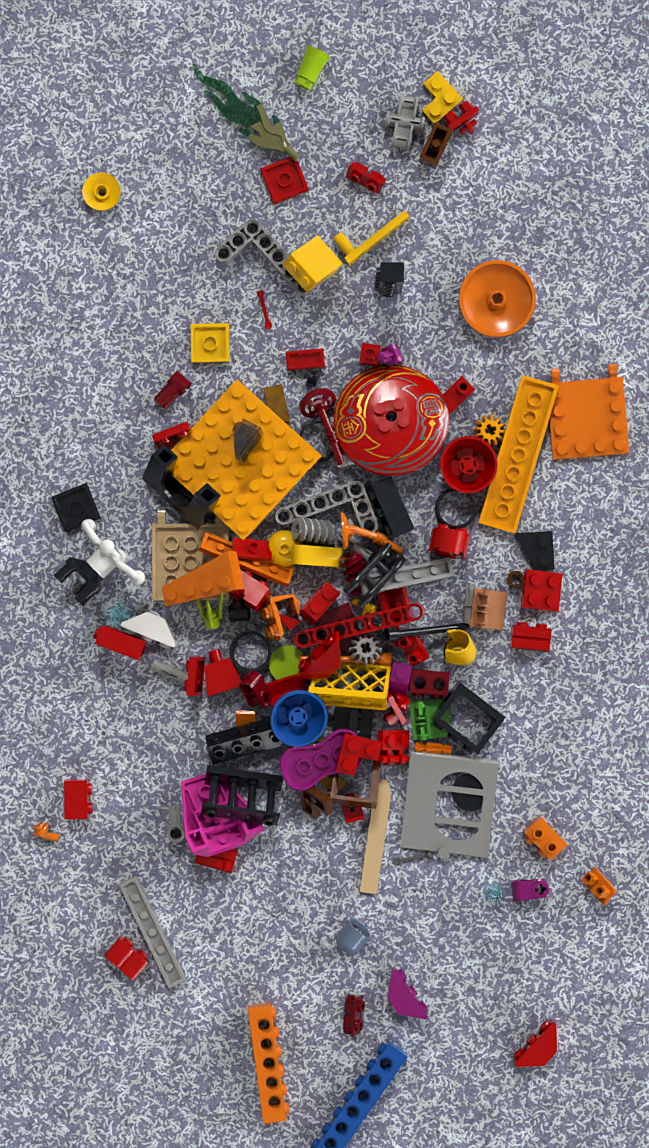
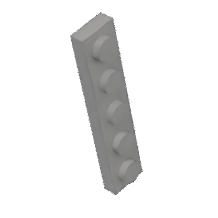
(414, 575)

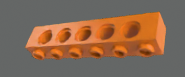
(270, 1112)

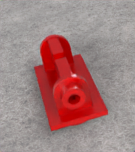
(357, 174)

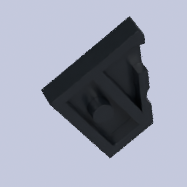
(538, 548)

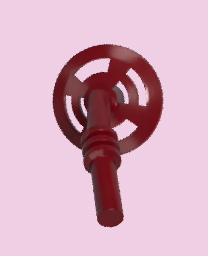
(321, 411)

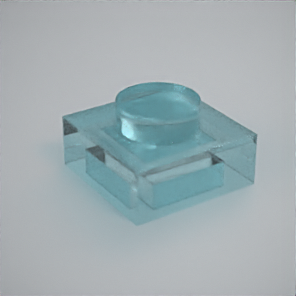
(119, 613)

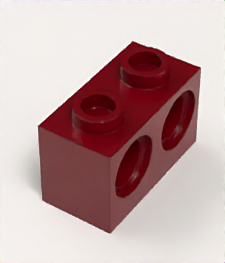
(429, 677)

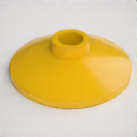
(98, 182)

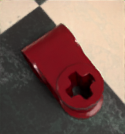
(255, 690)

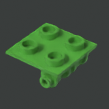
(421, 722)

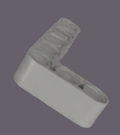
(268, 252)
(330, 503)

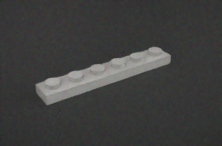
(152, 931)

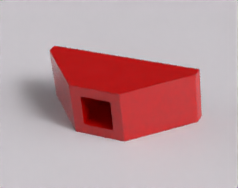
(322, 660)
(539, 1047)

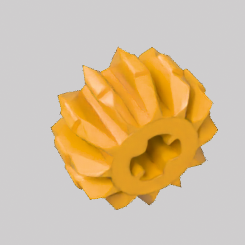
(492, 424)

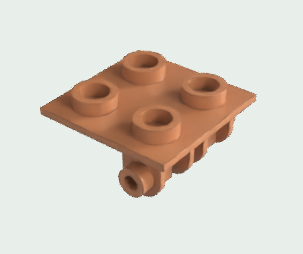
(488, 609)

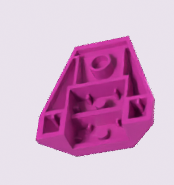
(212, 835)

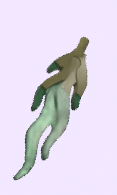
(253, 117)

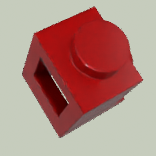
(351, 816)

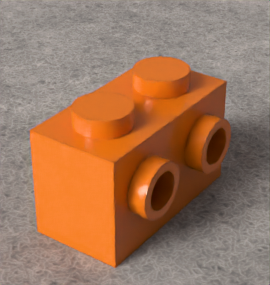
(547, 840)

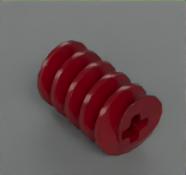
(354, 565)

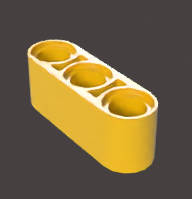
(316, 556)

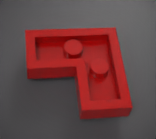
(353, 748)

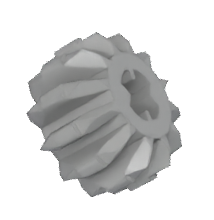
(362, 643)

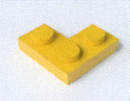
(445, 98)

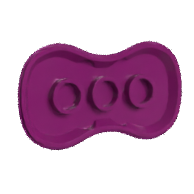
(307, 765)

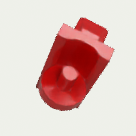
(468, 113)
(413, 649)
(395, 714)

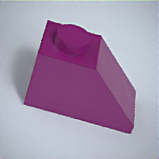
(399, 678)

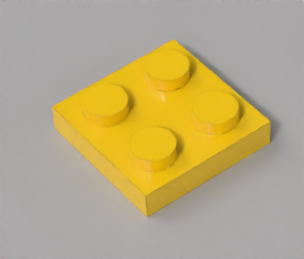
(210, 343)

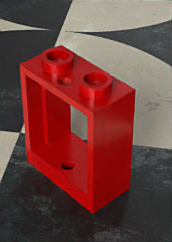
(120, 642)

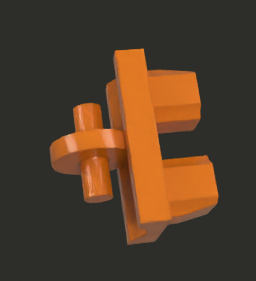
(599, 885)

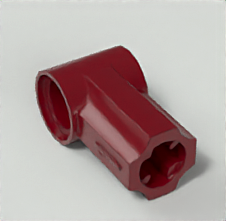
(175, 387)

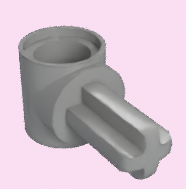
(175, 822)

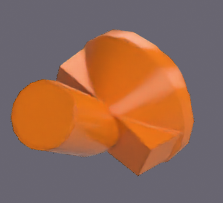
(41, 830)

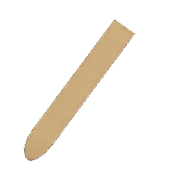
(376, 840)

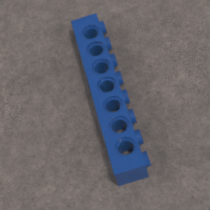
(375, 1090)

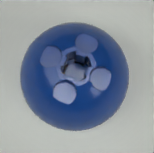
(305, 724)

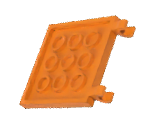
(588, 417)

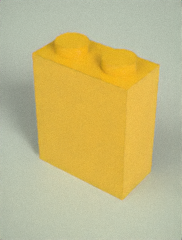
(312, 264)

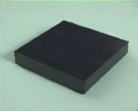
(75, 507)

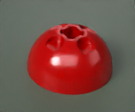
(482, 462)

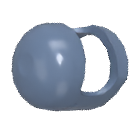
(350, 939)

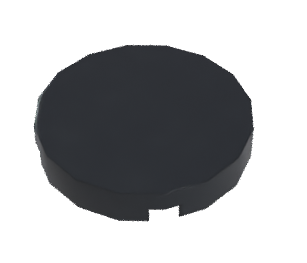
(467, 801)

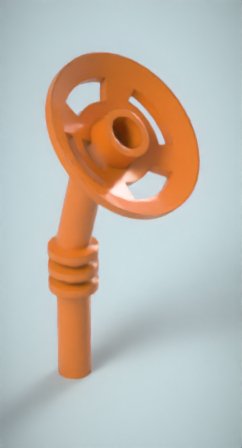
(378, 538)

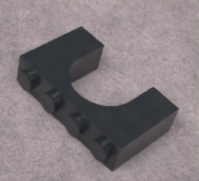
(159, 476)

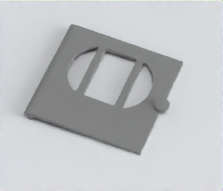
(419, 817)

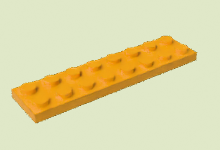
(518, 453)

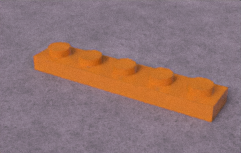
(216, 546)

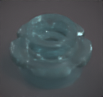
(495, 892)

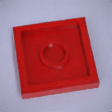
(284, 180)

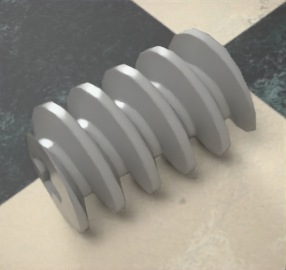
(313, 530)

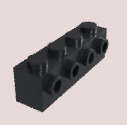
(389, 278)
(241, 741)

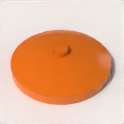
(497, 298)

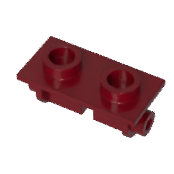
(353, 1023)

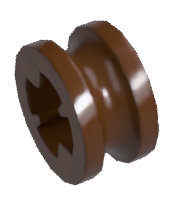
(509, 579)

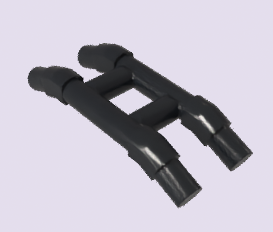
(375, 586)

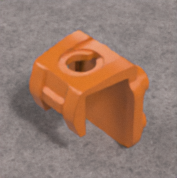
(271, 615)

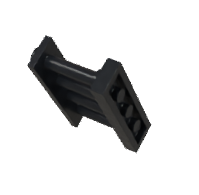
(242, 778)

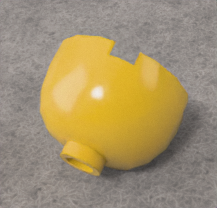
(281, 547)

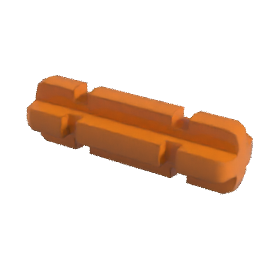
(433, 748)

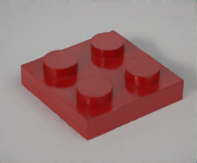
(541, 590)
(195, 669)

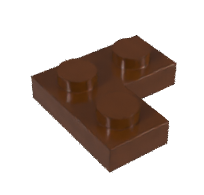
(315, 801)

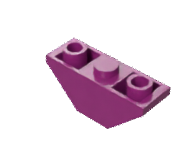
(404, 997)

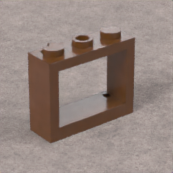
(354, 801)

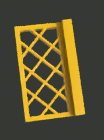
(355, 698)

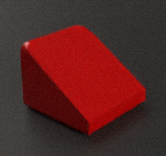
(288, 621)

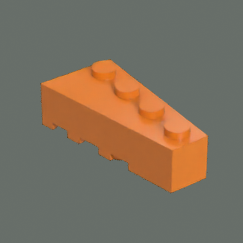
(209, 580)

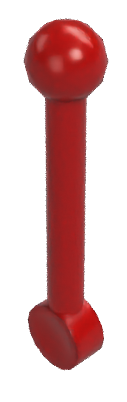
(268, 325)

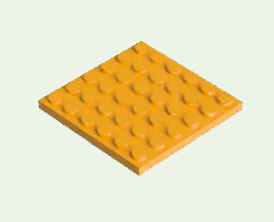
(264, 478)

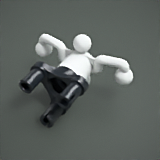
(97, 565)

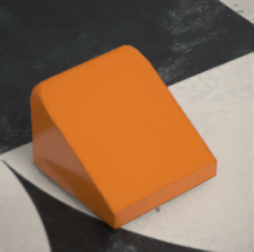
(245, 717)

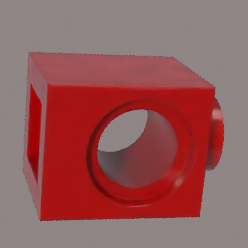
(368, 354)

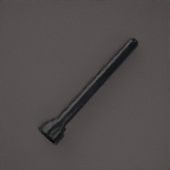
(391, 634)

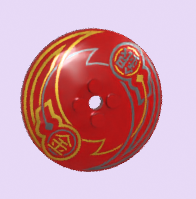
(397, 445)

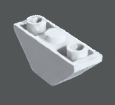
(151, 627)

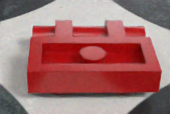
(393, 740)

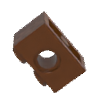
(435, 145)

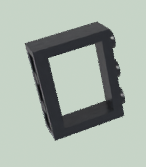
(453, 734)

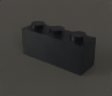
(389, 508)

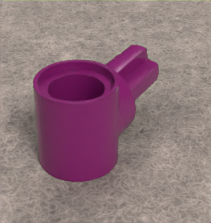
(390, 355)

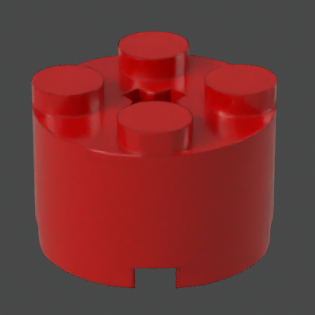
(449, 542)

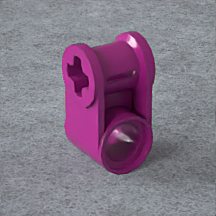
(526, 890)

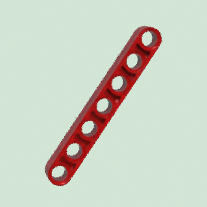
(367, 619)

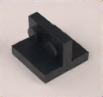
(353, 719)

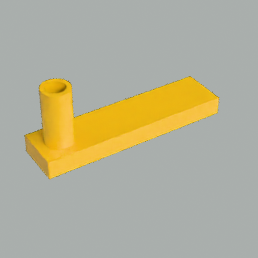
(353, 254)

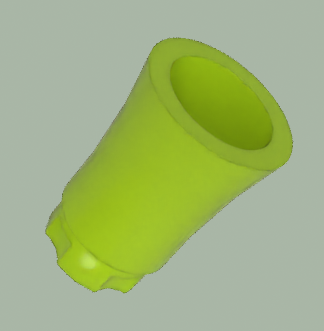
(310, 67)

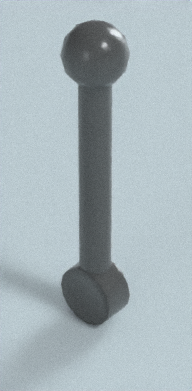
(397, 861)

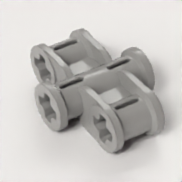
(404, 122)

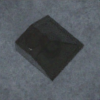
(245, 439)

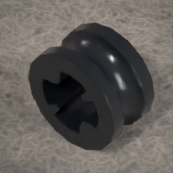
(312, 378)

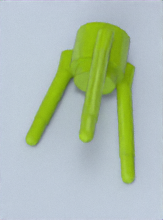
(211, 617)

